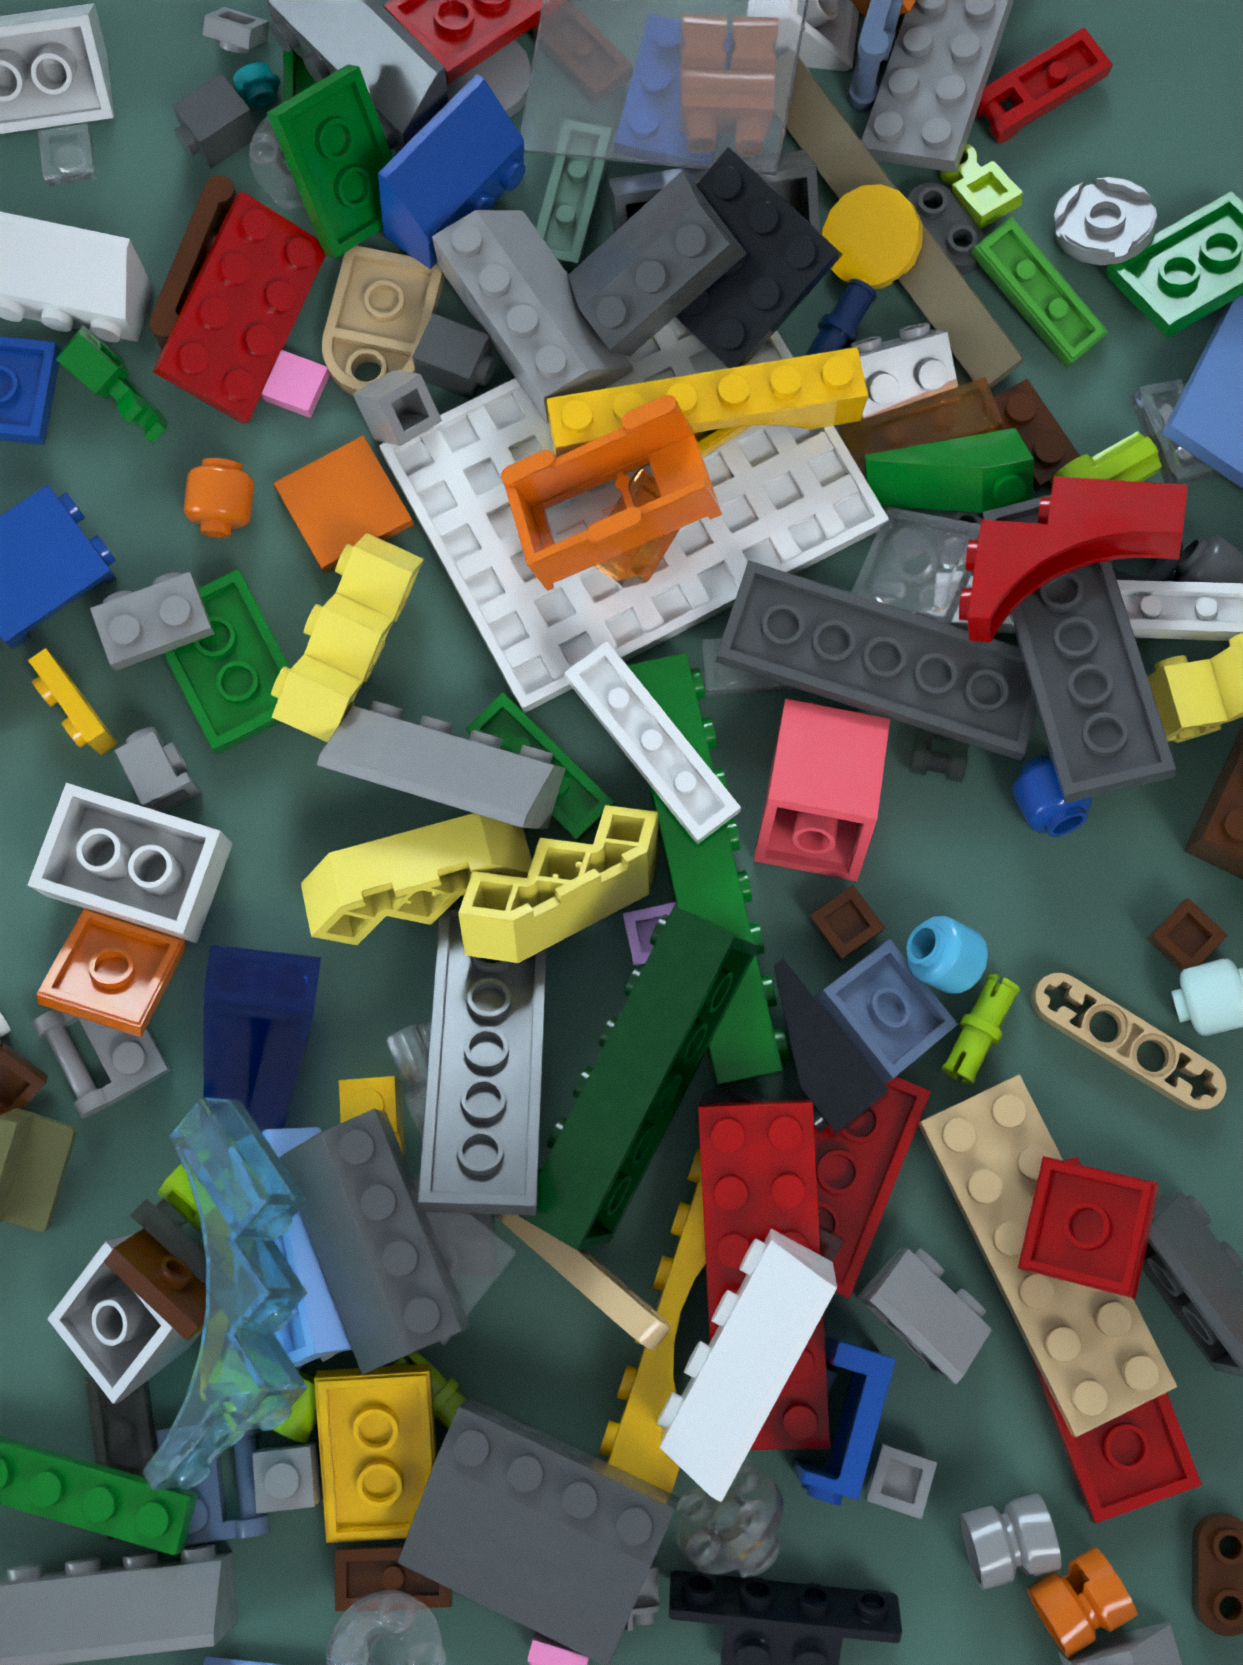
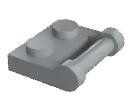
(127, 1059)

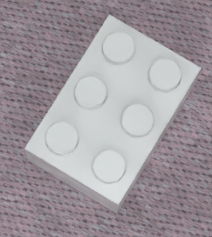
(131, 863)

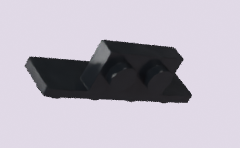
(783, 1620)

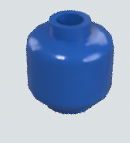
(1042, 802)

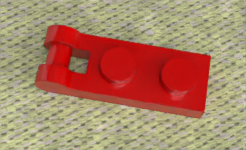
(1043, 84)

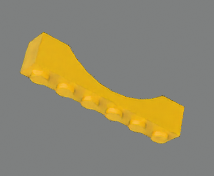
(785, 392)
(636, 1439)

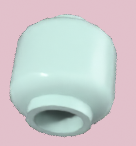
(1211, 997)

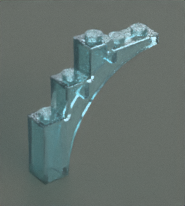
(241, 1368)

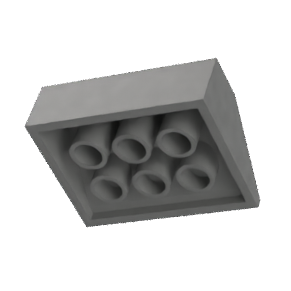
(537, 1530)

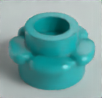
(256, 84)

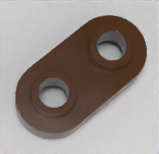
(1217, 1575)

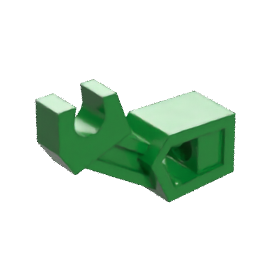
(107, 375)

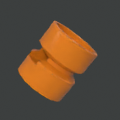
(1082, 1601)

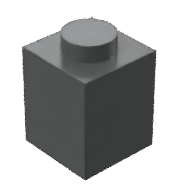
(214, 121)
(454, 357)

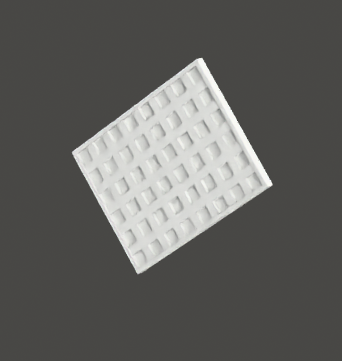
(781, 492)

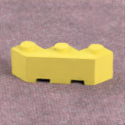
(346, 636)
(1199, 694)
(408, 875)
(564, 890)

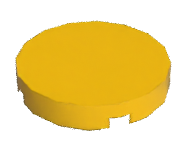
(875, 233)

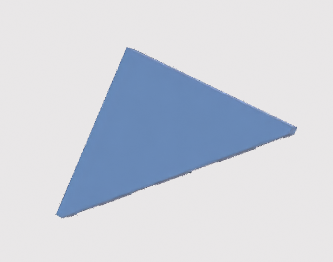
(1211, 405)

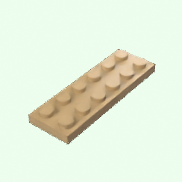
(1081, 1338)

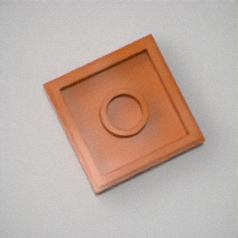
(342, 500)
(111, 972)

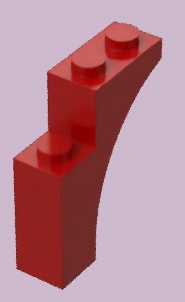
(1075, 528)

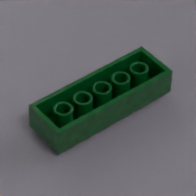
(638, 1077)

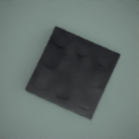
(776, 274)

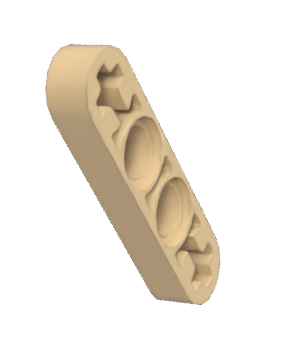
(1124, 1047)
(594, 1282)

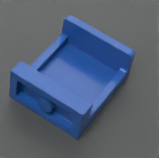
(45, 562)
(856, 1425)

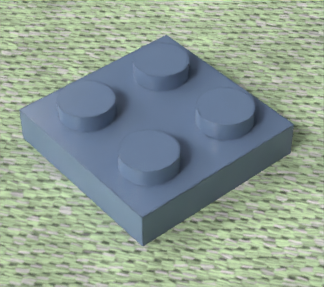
(886, 1011)

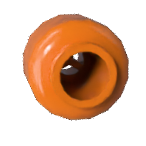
(219, 497)

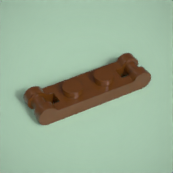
(192, 252)

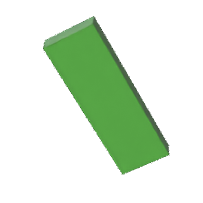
(1038, 292)

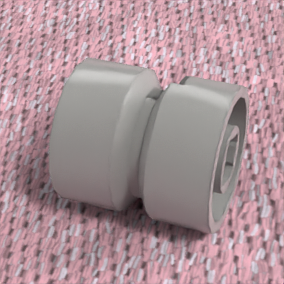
(1010, 1541)

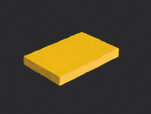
(374, 1449)

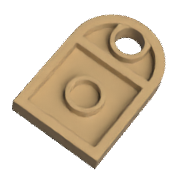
(378, 313)

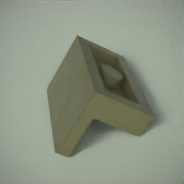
(32, 1167)

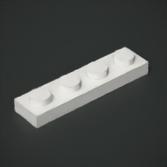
(652, 742)

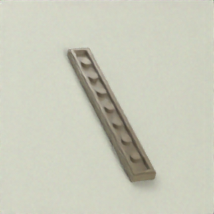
(934, 279)

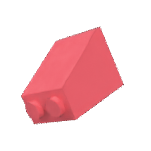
(822, 790)

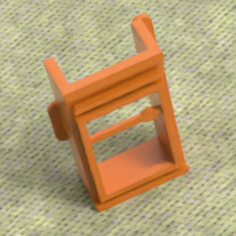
(649, 434)

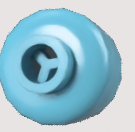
(946, 954)

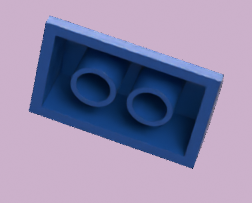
(450, 170)

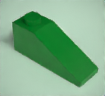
(954, 474)

